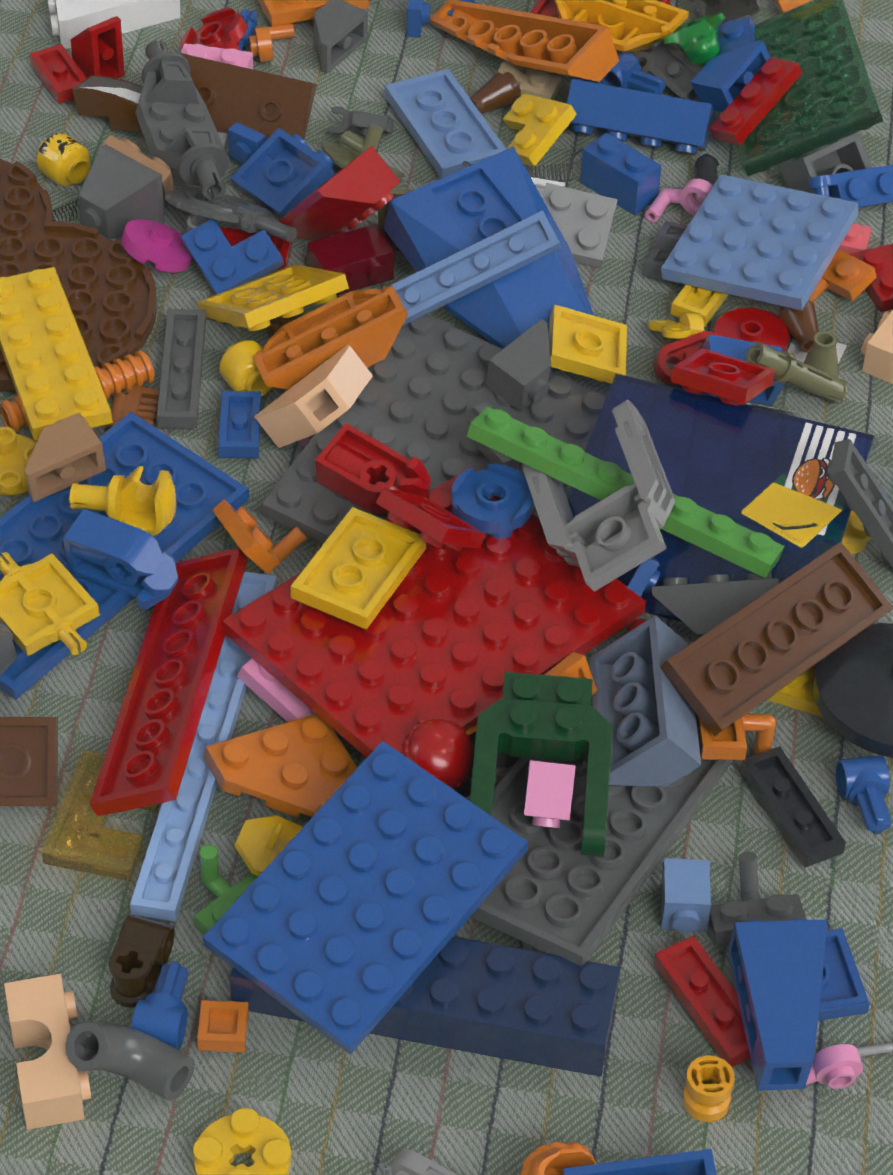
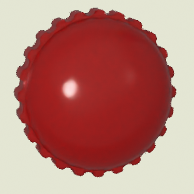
(441, 750)

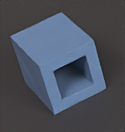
(685, 895)

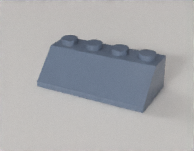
(650, 718)

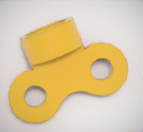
(688, 325)

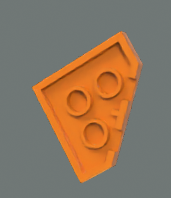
(286, 765)

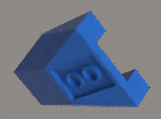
(470, 208)

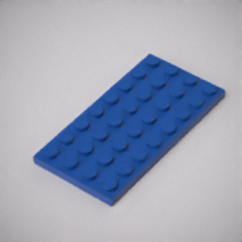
(38, 528)

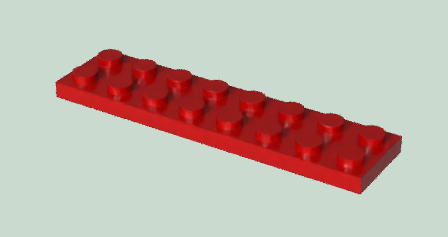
(169, 686)

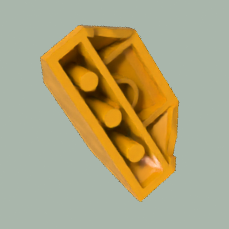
(631, 23)

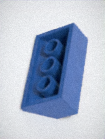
(640, 115)

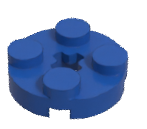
(493, 517)

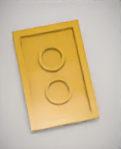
(358, 568)

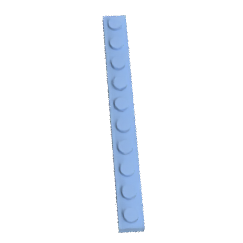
(183, 820)

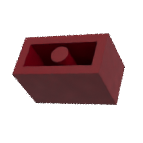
(359, 254)

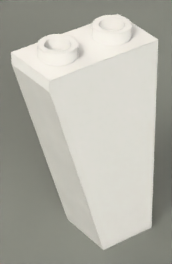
(75, 16)

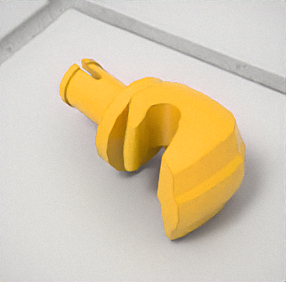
(130, 500)

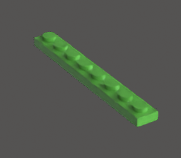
(602, 478)

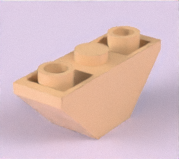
(316, 399)

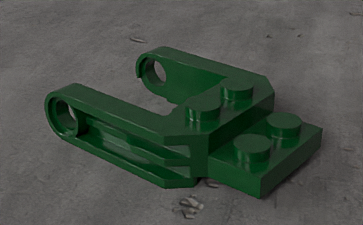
(552, 722)

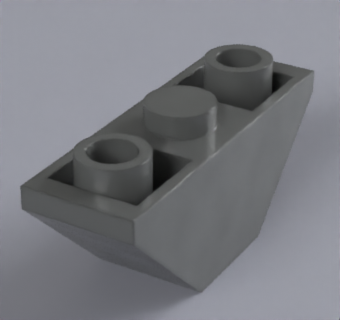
(711, 602)

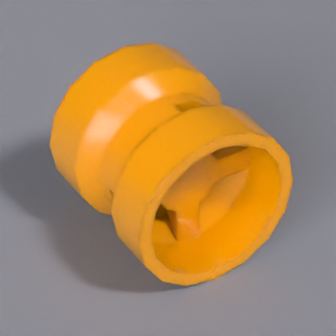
(708, 1088)

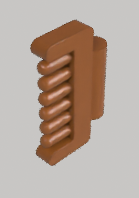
(139, 400)

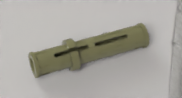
(802, 375)

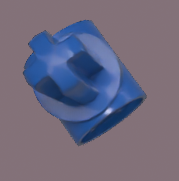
(629, 75)
(865, 784)
(163, 1012)

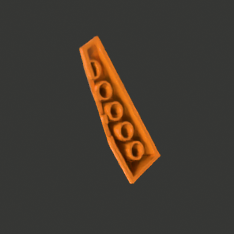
(532, 39)

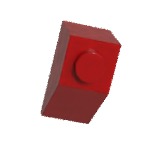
(100, 49)

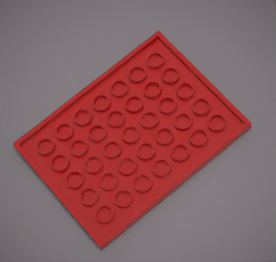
(438, 637)

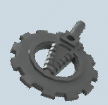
(231, 209)

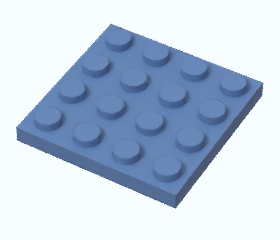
(760, 241)

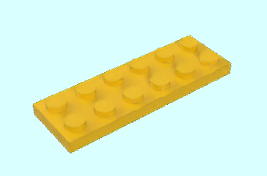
(47, 353)

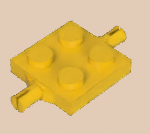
(43, 604)

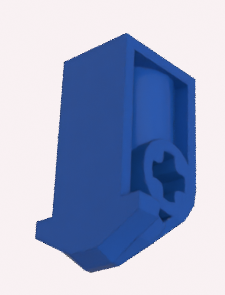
(119, 558)

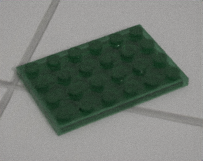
(828, 97)

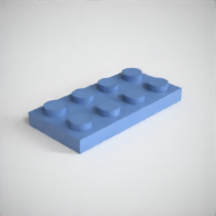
(443, 121)

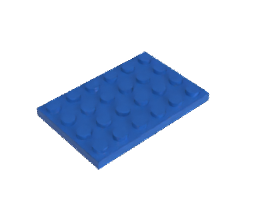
(365, 896)

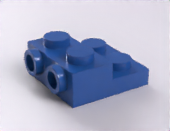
(283, 172)

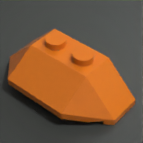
(360, 318)

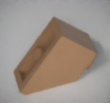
(63, 456)

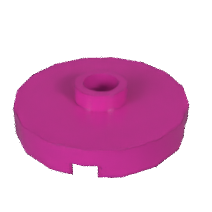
(156, 243)

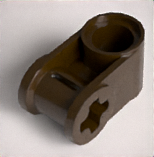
(139, 958)

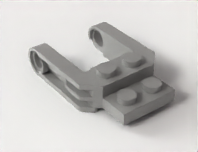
(618, 529)

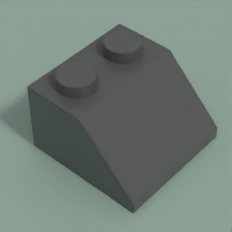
(834, 158)

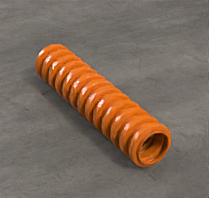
(113, 379)

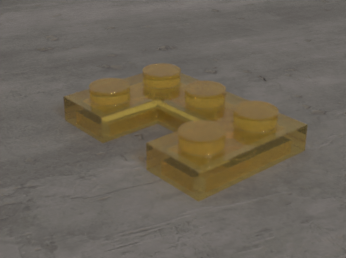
(79, 835)

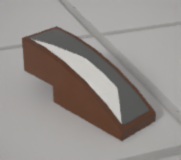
(109, 98)

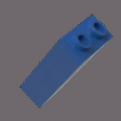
(778, 993)

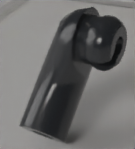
(706, 168)

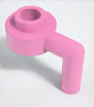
(689, 197)
(836, 1066)

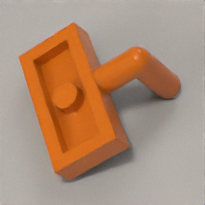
(845, 277)
(255, 542)
(732, 741)

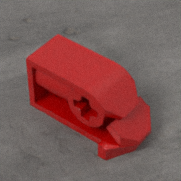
(362, 466)

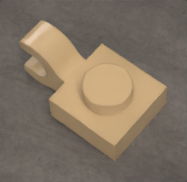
(533, 81)

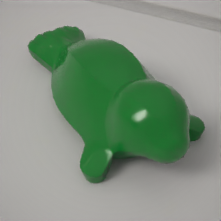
(698, 38)

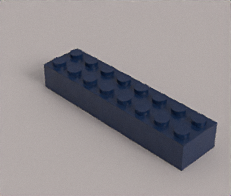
(494, 1005)

